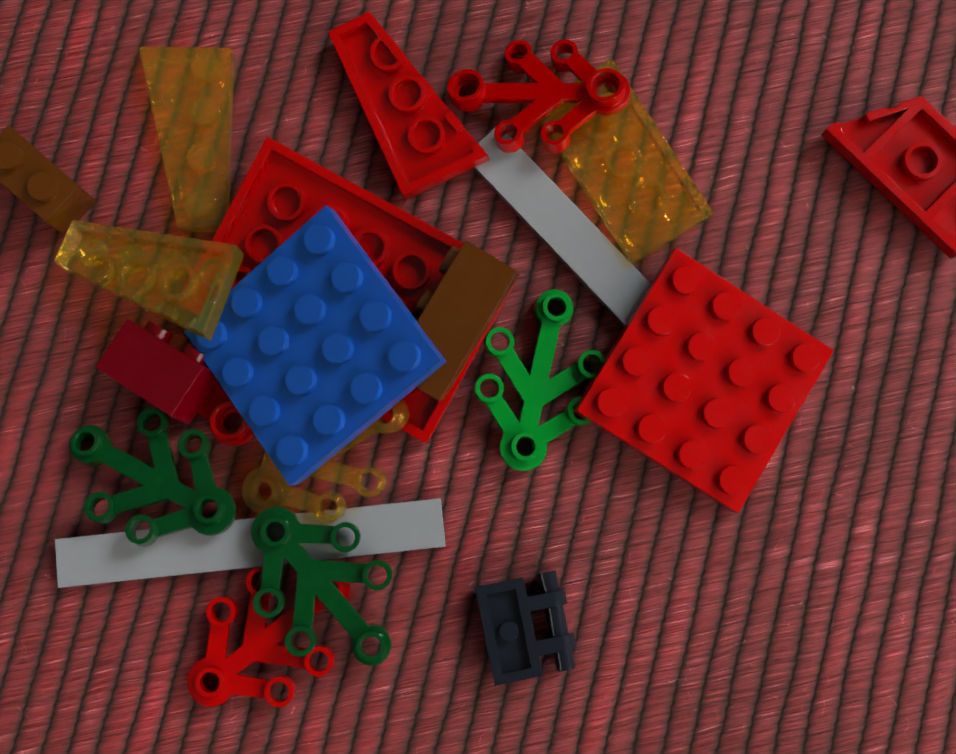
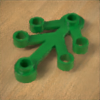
(534, 387)

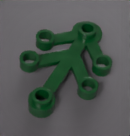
(158, 483)
(314, 579)

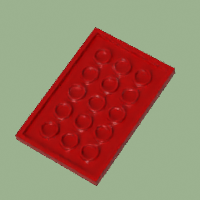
(289, 189)

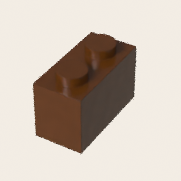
(40, 182)

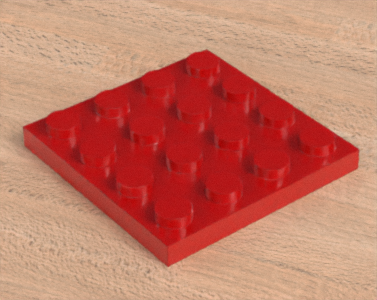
(704, 380)

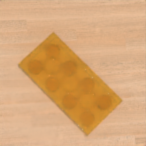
(632, 177)

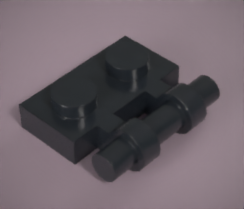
(510, 629)

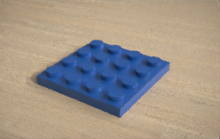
(315, 347)

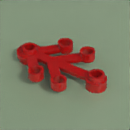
(544, 94)
(259, 645)

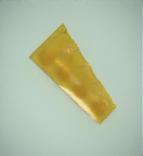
(193, 123)
(159, 272)

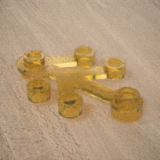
(331, 471)

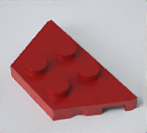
(910, 160)

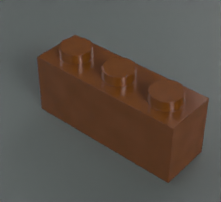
(461, 310)

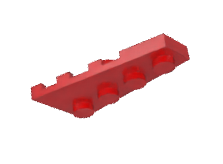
(410, 121)

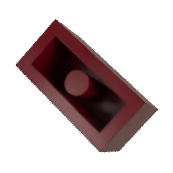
(158, 371)

